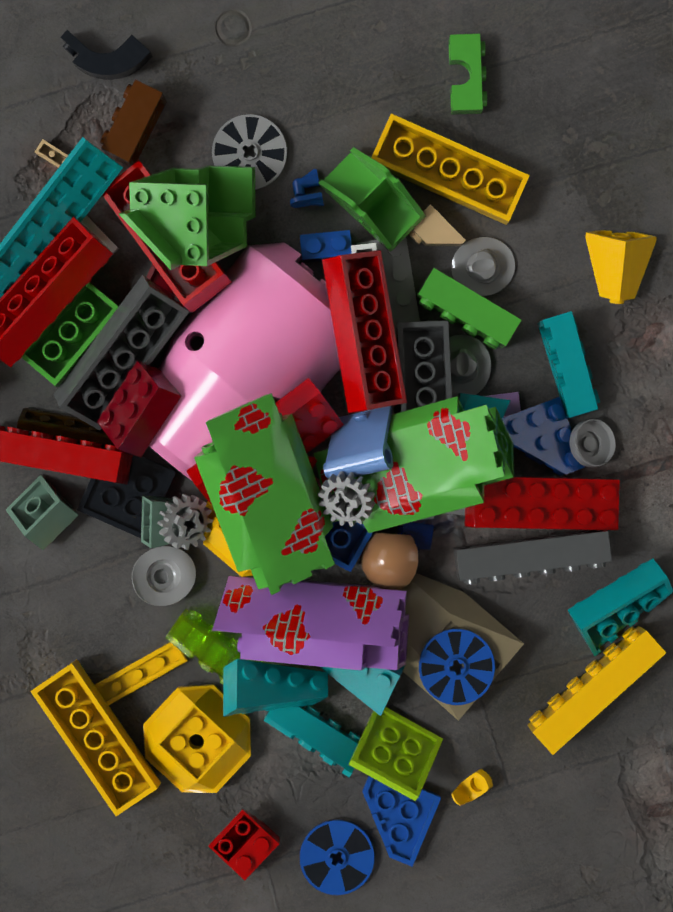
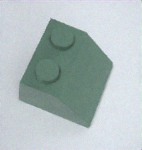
(41, 513)

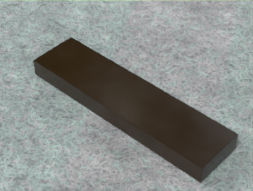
(60, 425)

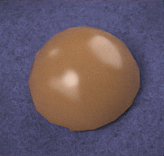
(390, 560)

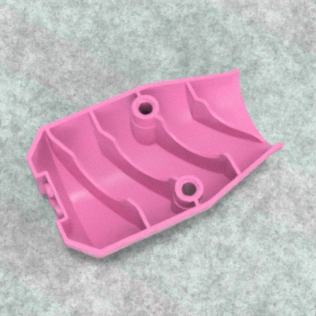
(259, 340)

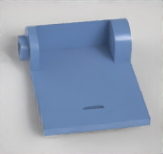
(360, 444)

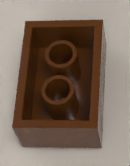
(133, 123)

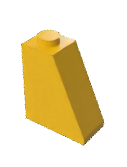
(619, 262)

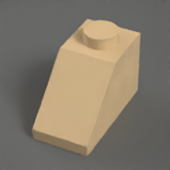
(435, 230)

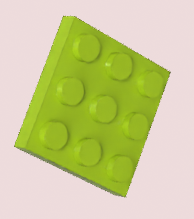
(396, 752)

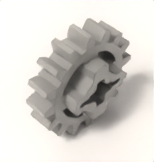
(346, 499)
(182, 510)

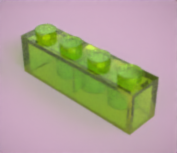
(197, 639)

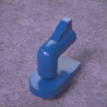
(299, 185)

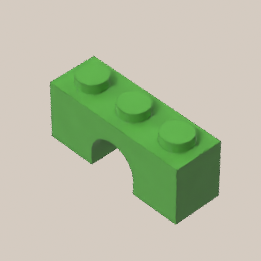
(467, 51)

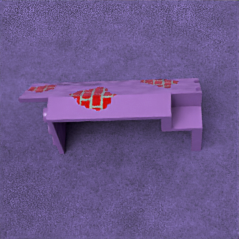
(317, 623)

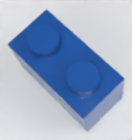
(325, 245)

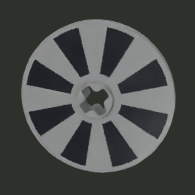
(247, 132)

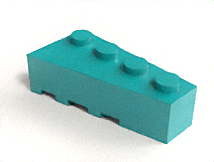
(568, 364)
(267, 687)

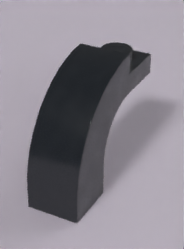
(108, 66)

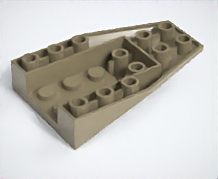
(439, 607)

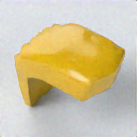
(472, 787)

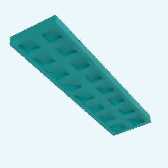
(66, 195)

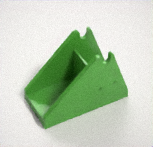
(373, 198)

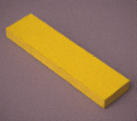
(140, 672)

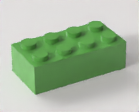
(467, 308)
(70, 334)

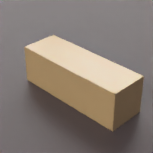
(50, 153)

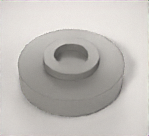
(592, 443)

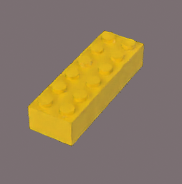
(450, 169)
(595, 688)
(96, 737)

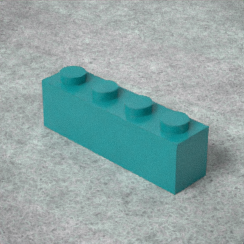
(620, 604)
(316, 734)

